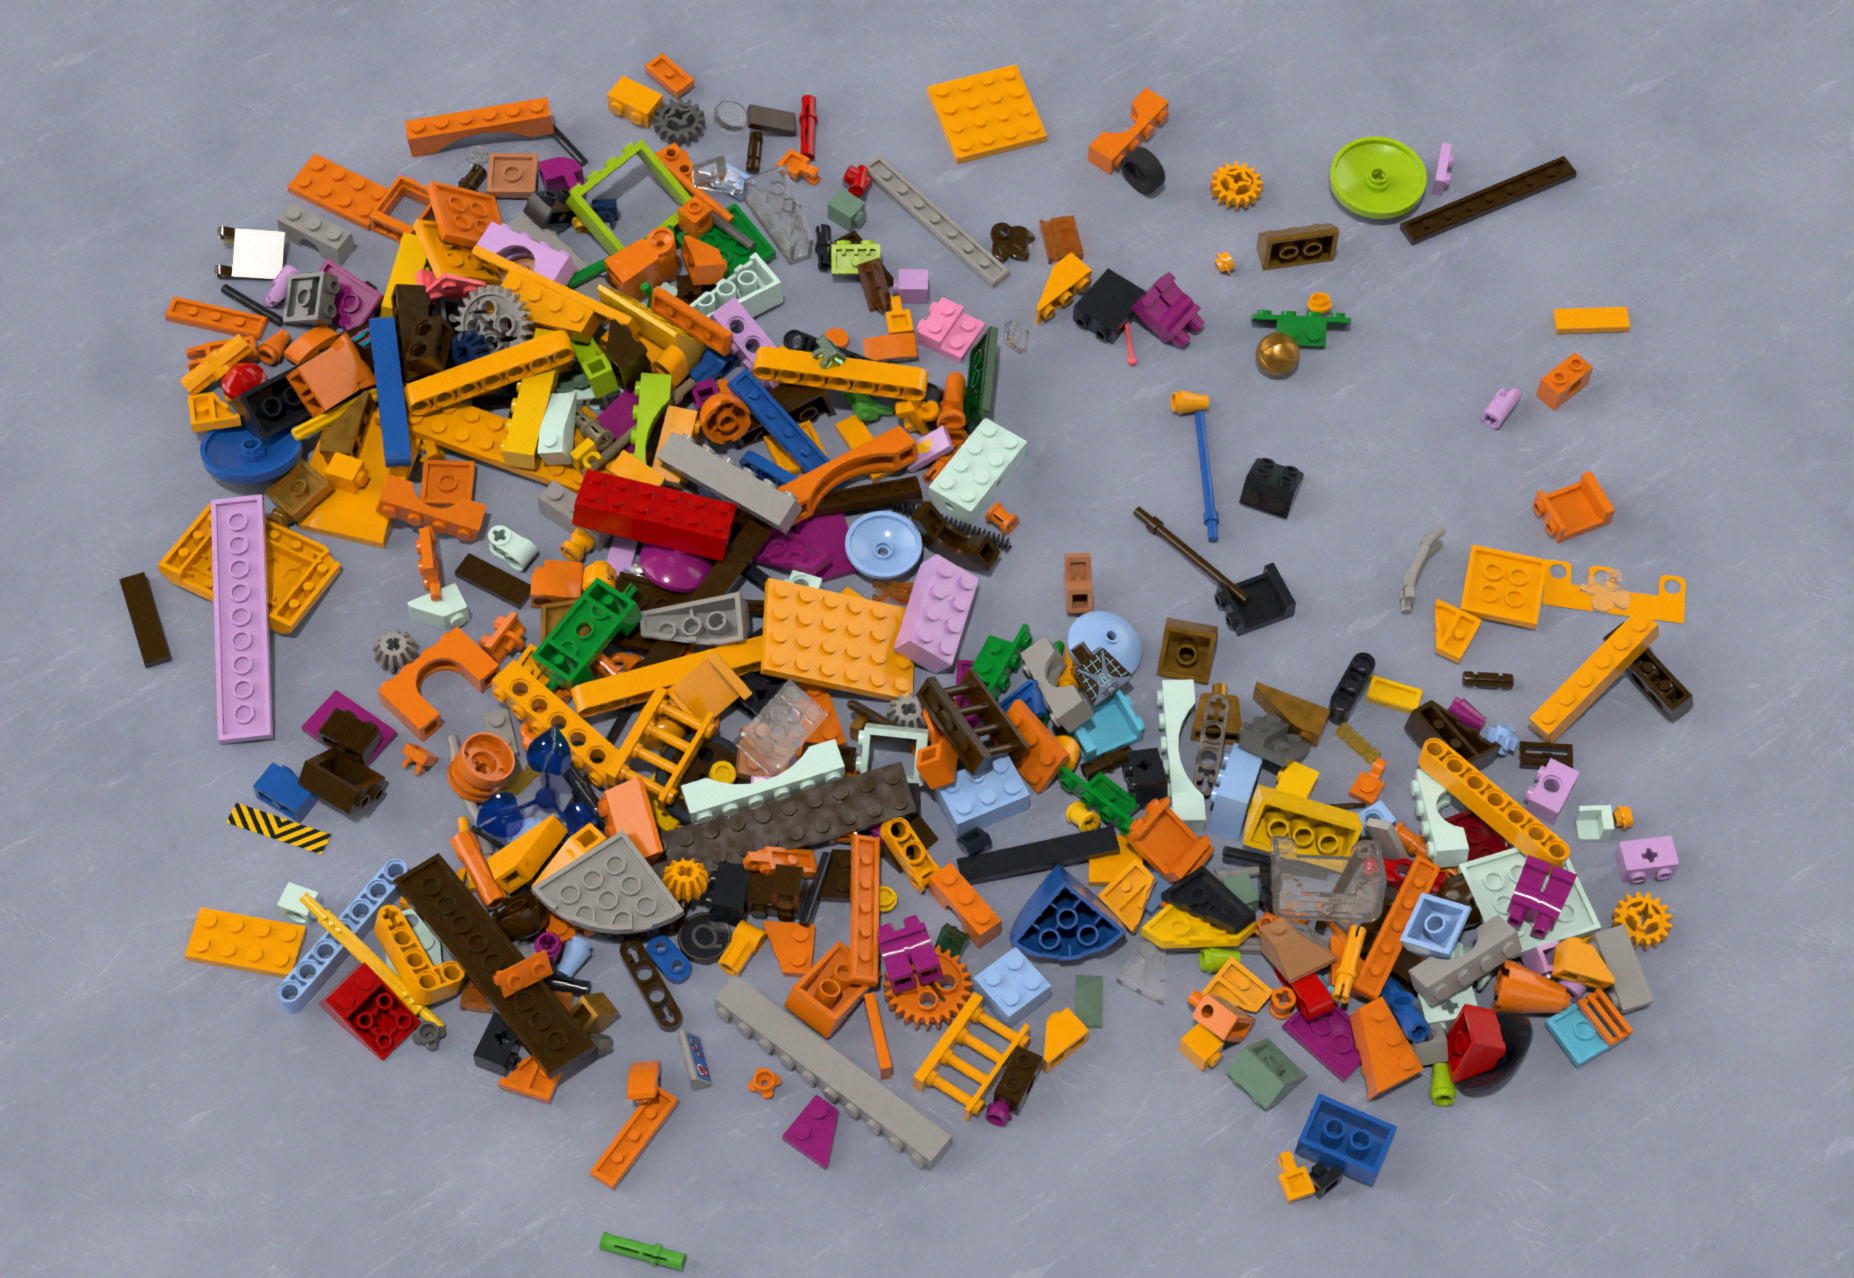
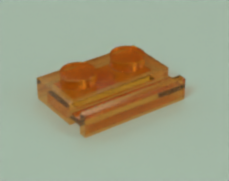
(1060, 238)

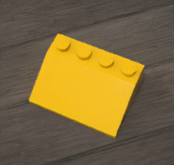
(652, 325)

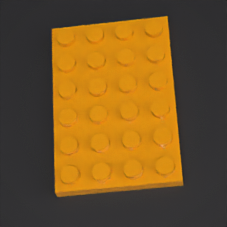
(833, 641)

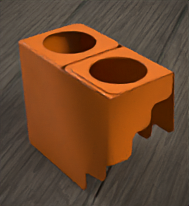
(556, 582)

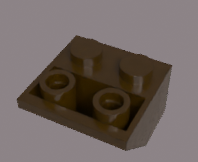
(626, 356)

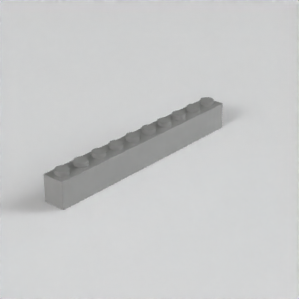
(832, 1073)

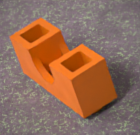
(976, 916)

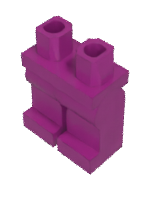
(1168, 311)
(1537, 906)
(908, 945)

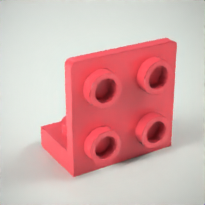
(447, 285)

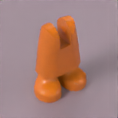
(953, 407)

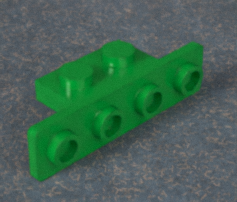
(1305, 330)
(999, 660)
(1103, 796)

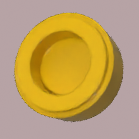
(722, 772)

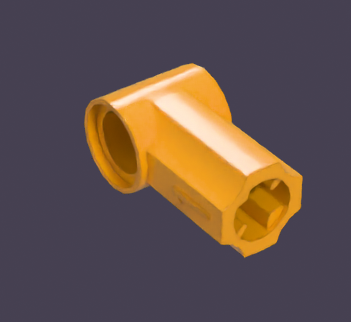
(744, 942)

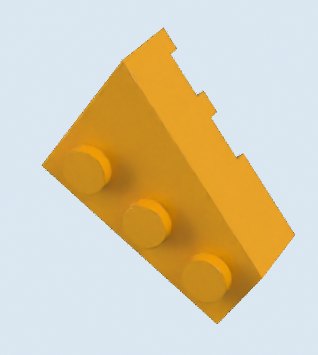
(678, 421)

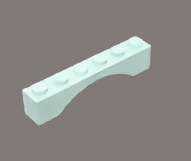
(1177, 707)
(712, 798)

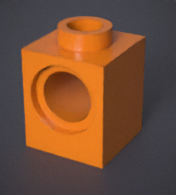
(695, 217)

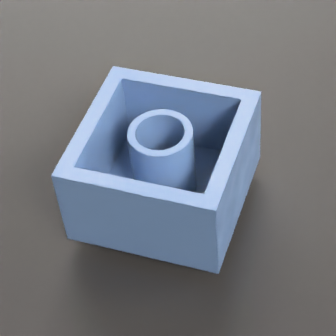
(1012, 988)

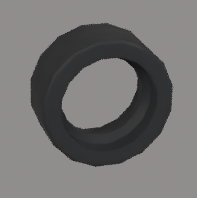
(1143, 170)

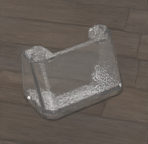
(1327, 885)

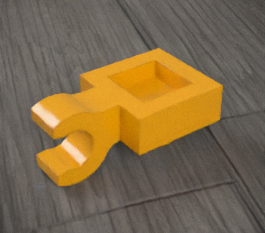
(896, 319)
(1294, 1181)

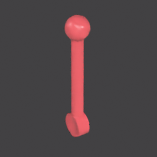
(1131, 360)

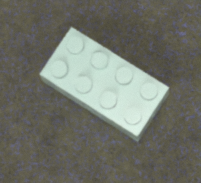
(977, 472)

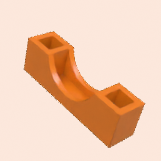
(1147, 113)
(401, 502)
(939, 761)

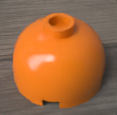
(724, 417)

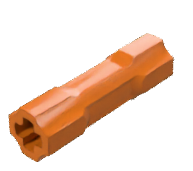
(470, 855)

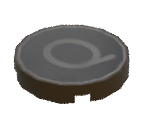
(703, 939)

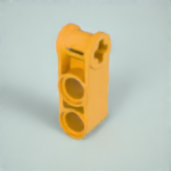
(922, 861)

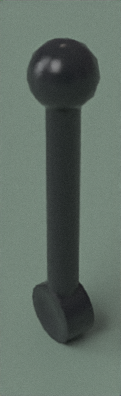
(478, 831)

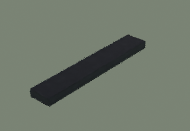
(1039, 855)

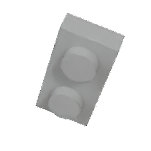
(499, 723)

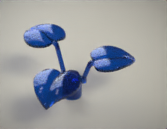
(546, 754)

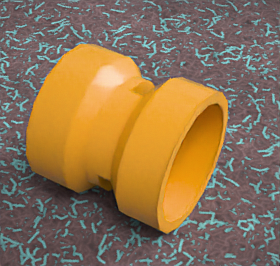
(575, 547)

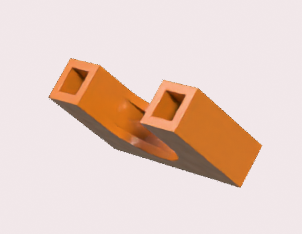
(451, 653)

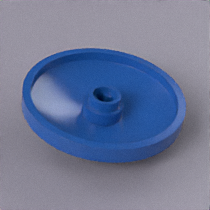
(243, 458)

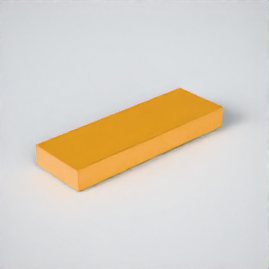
(1591, 320)
(855, 434)

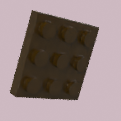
(647, 597)

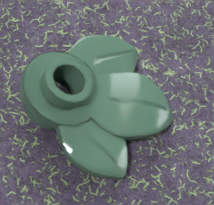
(575, 381)

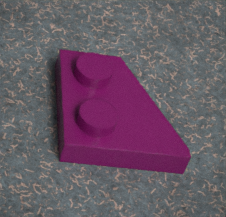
(814, 1131)

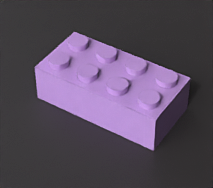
(936, 614)

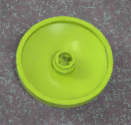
(1378, 177)

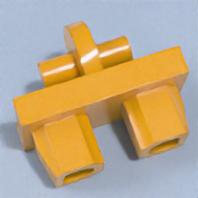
(917, 414)

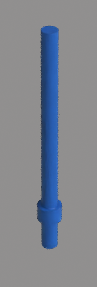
(1210, 516)

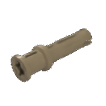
(592, 429)

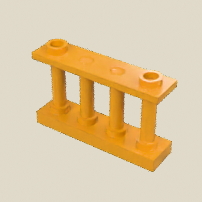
(647, 727)
(958, 1033)

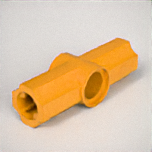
(216, 365)

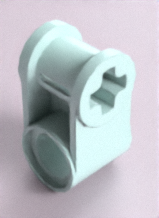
(511, 547)

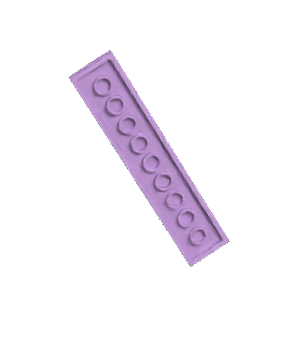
(241, 619)

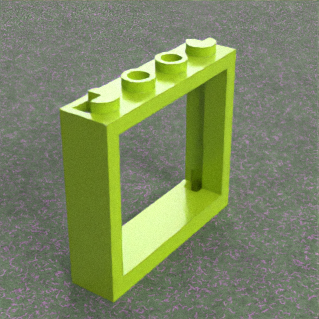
(591, 219)

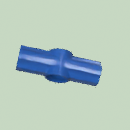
(714, 365)
(1405, 1011)

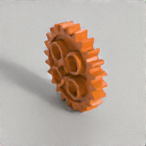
(909, 1002)

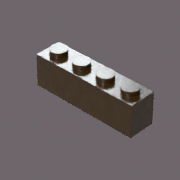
(408, 305)

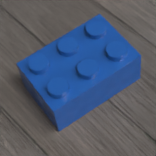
(1346, 1139)

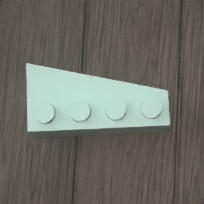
(751, 285)

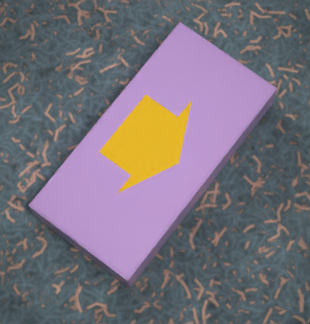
(931, 447)

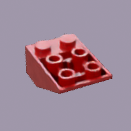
(370, 1011)

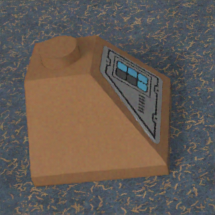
(1294, 948)

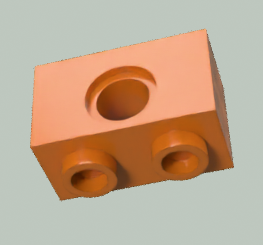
(1564, 381)

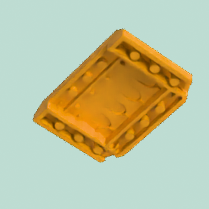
(352, 515)
(296, 569)

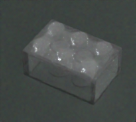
(780, 728)

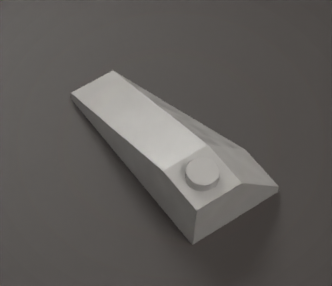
(705, 621)

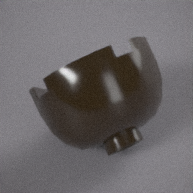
(1458, 891)
(522, 916)

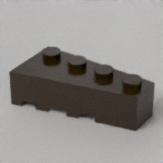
(798, 401)

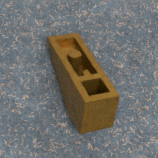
(349, 430)
(1304, 717)

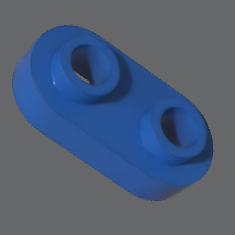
(667, 958)

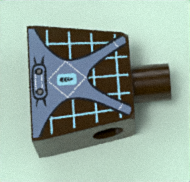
(1097, 673)

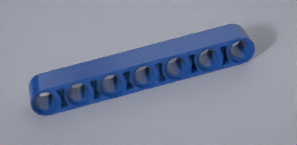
(390, 392)

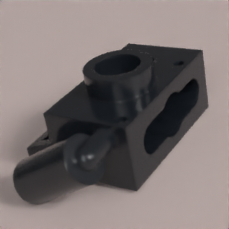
(1264, 887)

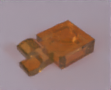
(899, 590)

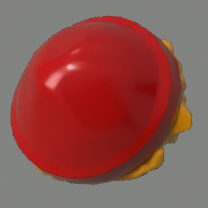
(241, 378)

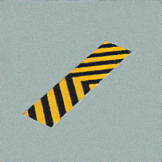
(278, 828)

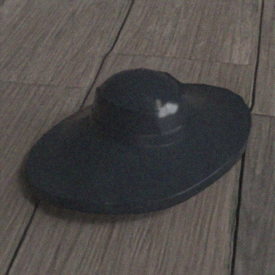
(1517, 1036)

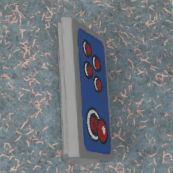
(695, 1060)

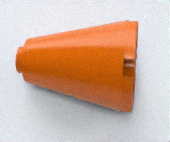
(1527, 991)

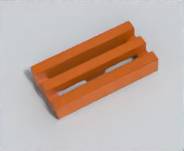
(1611, 1010)

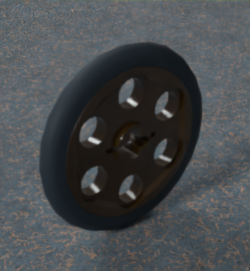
(721, 751)

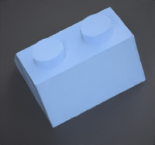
(1434, 927)

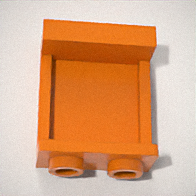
(1574, 508)
(1166, 840)

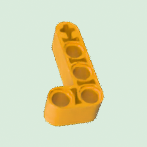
(668, 361)
(392, 929)

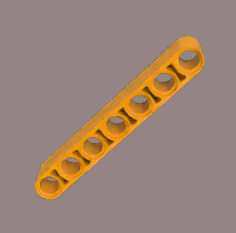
(488, 372)
(851, 376)
(1492, 804)

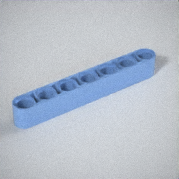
(324, 968)

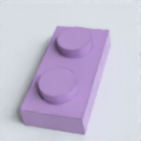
(1445, 161)

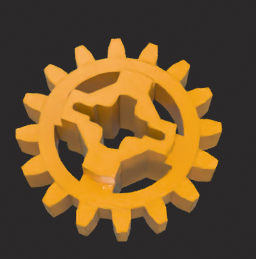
(1236, 185)
(1655, 921)

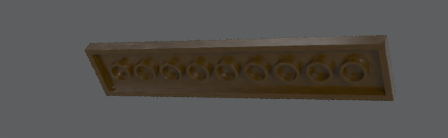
(793, 820)
(482, 949)

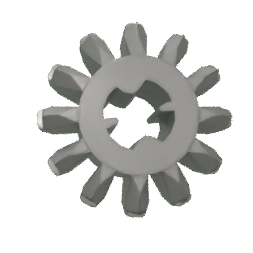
(394, 650)
(907, 712)

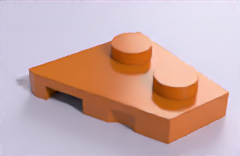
(791, 946)
(530, 1081)

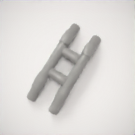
(1428, 546)

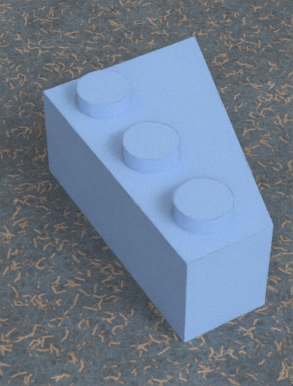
(1234, 793)

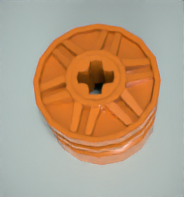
(480, 767)

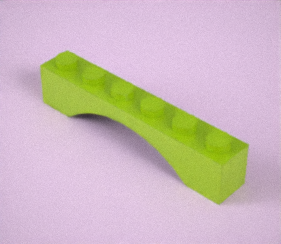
(595, 367)
(654, 398)

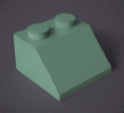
(1265, 1073)

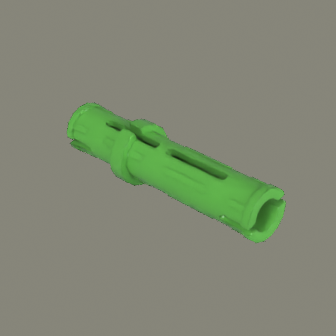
(654, 1254)

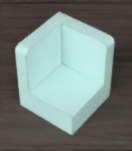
(1594, 823)

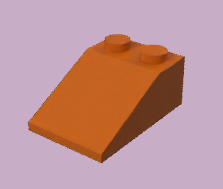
(824, 993)

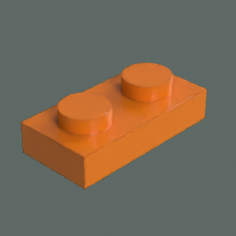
(669, 75)

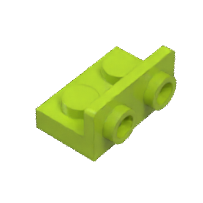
(847, 256)

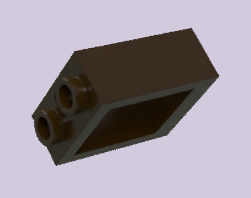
(341, 780)

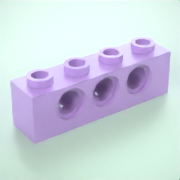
(735, 314)

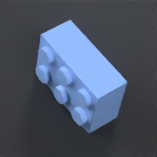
(983, 797)

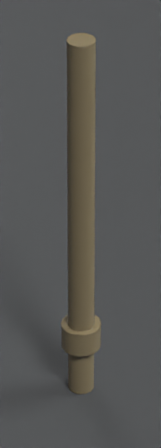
(676, 398)

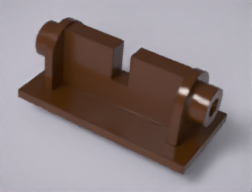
(874, 285)

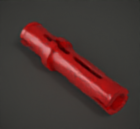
(808, 119)

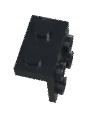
(1271, 487)

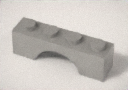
(1067, 703)
(1440, 978)

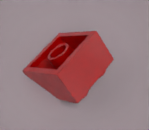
(1473, 1042)

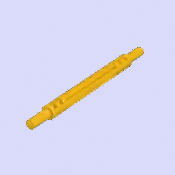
(364, 954)

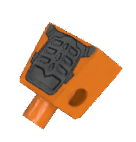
(1220, 1016)

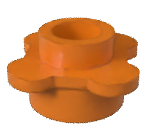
(764, 1075)

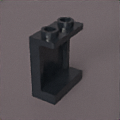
(1107, 305)
(1268, 602)

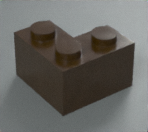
(777, 894)

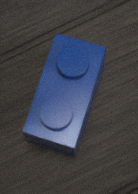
(280, 791)

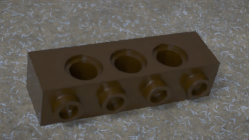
(1659, 683)

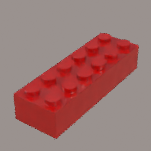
(654, 514)

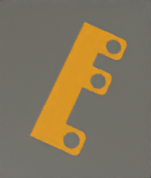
(1662, 607)

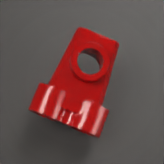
(857, 179)

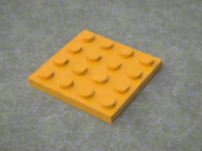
(986, 114)

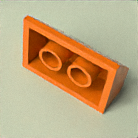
(629, 809)

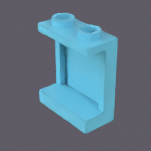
(1109, 728)

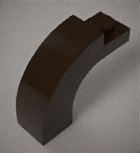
(960, 548)

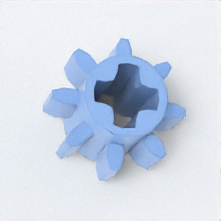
(1504, 736)

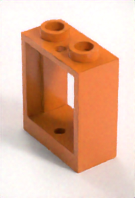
(380, 217)

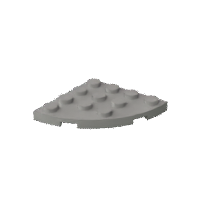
(609, 891)

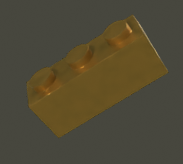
(1297, 246)

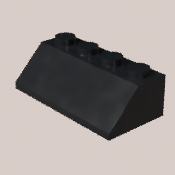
(270, 406)

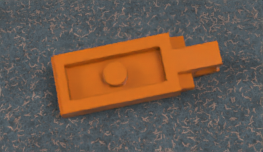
(767, 858)

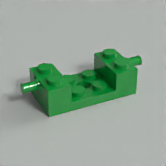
(567, 655)

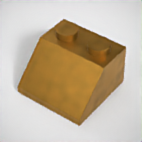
(1187, 650)

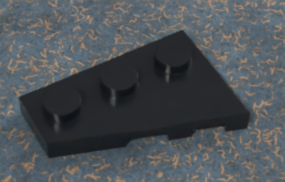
(1210, 900)

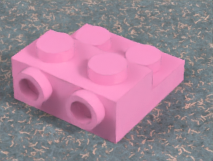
(949, 330)

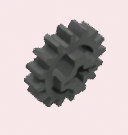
(679, 121)

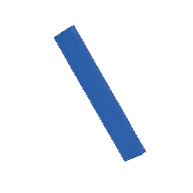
(778, 422)

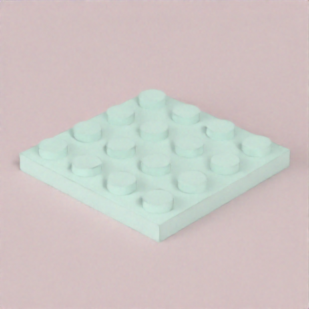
(1494, 882)

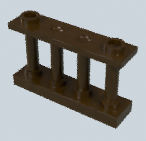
(959, 732)

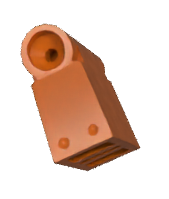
(644, 261)
(332, 377)

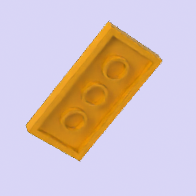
(245, 943)

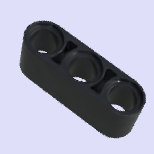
(1352, 678)

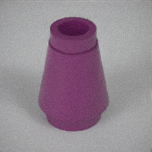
(1467, 713)
(550, 943)

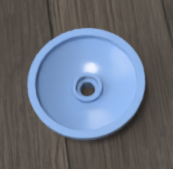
(886, 534)
(1094, 629)

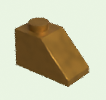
(594, 1012)

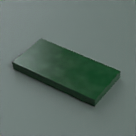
(980, 379)

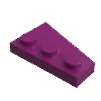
(792, 553)

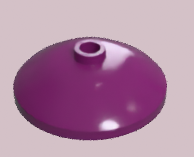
(674, 568)

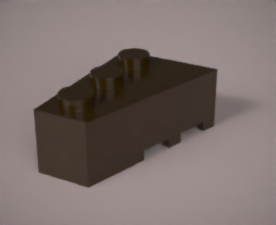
(1437, 722)

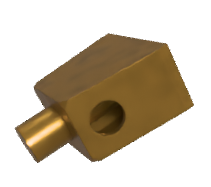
(1234, 717)

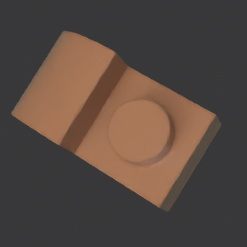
(1077, 583)

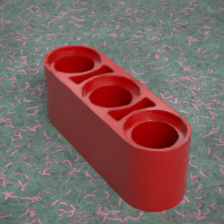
(1311, 995)

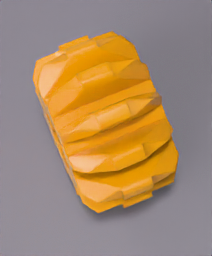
(685, 879)

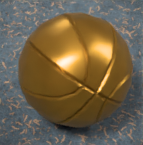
(1277, 353)

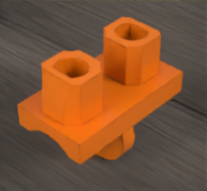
(506, 637)

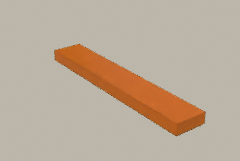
(864, 910)
(1387, 942)

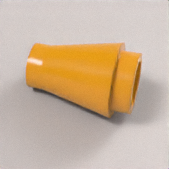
(1187, 402)

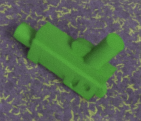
(866, 408)

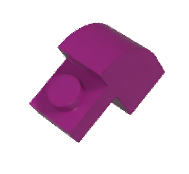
(560, 173)

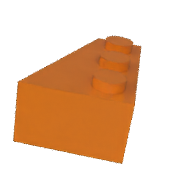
(1382, 1048)

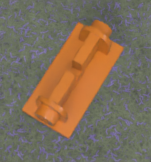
(523, 973)

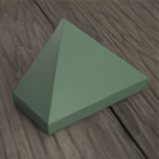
(1089, 1000)

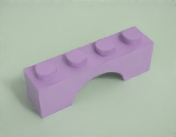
(511, 245)

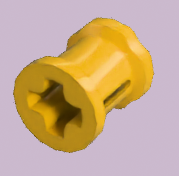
(1079, 815)

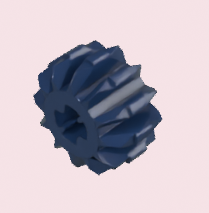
(468, 347)

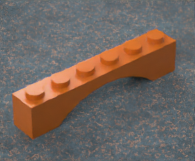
(435, 132)
(883, 453)

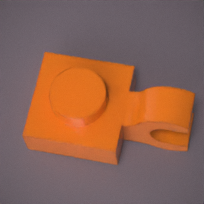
(800, 166)
(1369, 786)

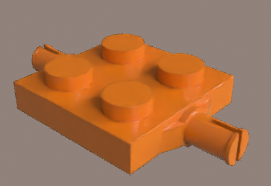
(429, 562)

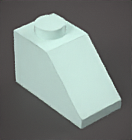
(445, 613)

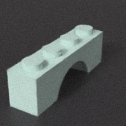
(1445, 842)

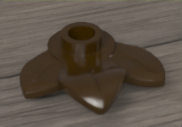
(1013, 244)

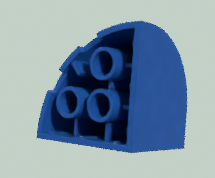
(1064, 920)

